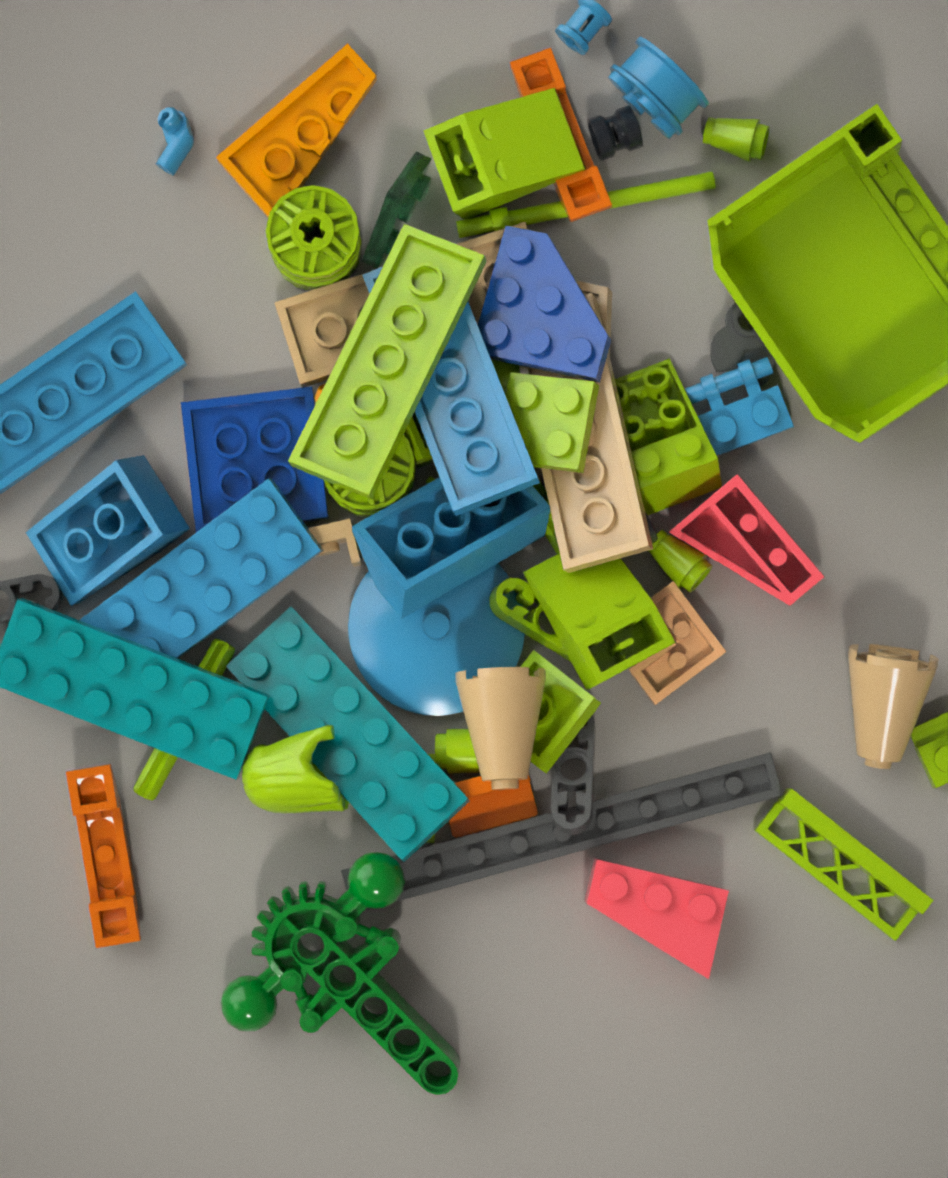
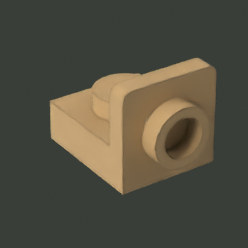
(335, 533)

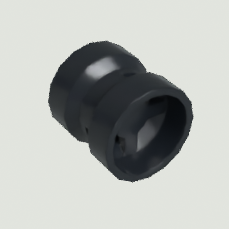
(623, 130)

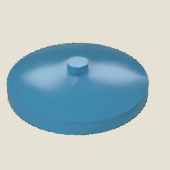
(417, 656)

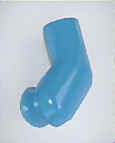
(178, 139)

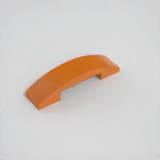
(581, 192)
(105, 855)

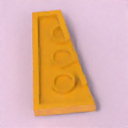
(298, 131)

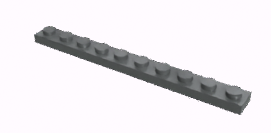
(612, 820)

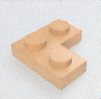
(678, 663)

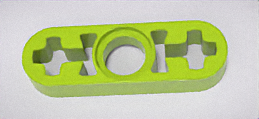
(515, 616)

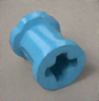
(579, 40)

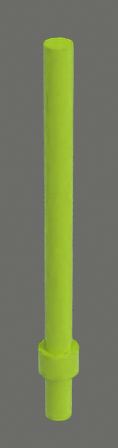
(501, 217)

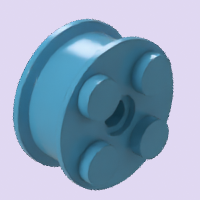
(657, 87)

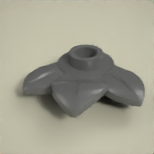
(737, 344)

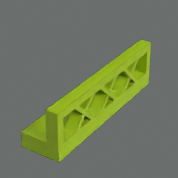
(851, 849)

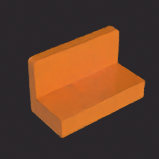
(491, 807)

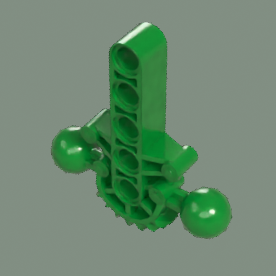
(373, 883)

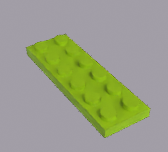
(387, 361)

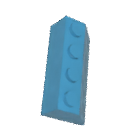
(424, 550)

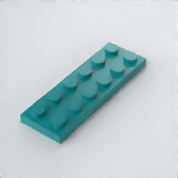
(129, 688)
(371, 755)

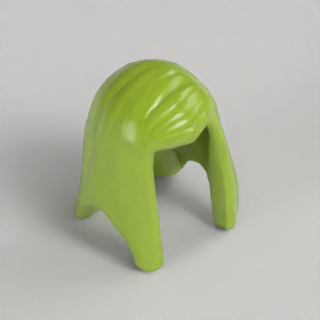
(286, 779)

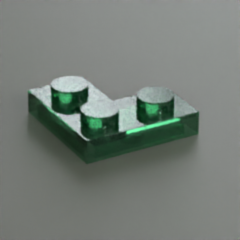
(398, 207)

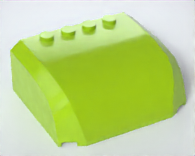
(844, 277)

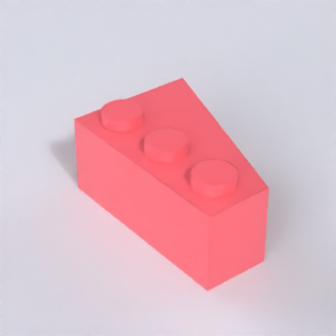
(750, 541)
(662, 909)

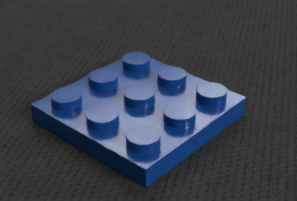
(241, 444)

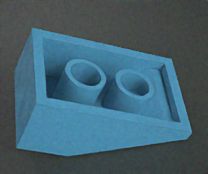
(107, 528)

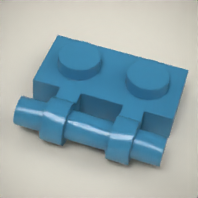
(744, 420)

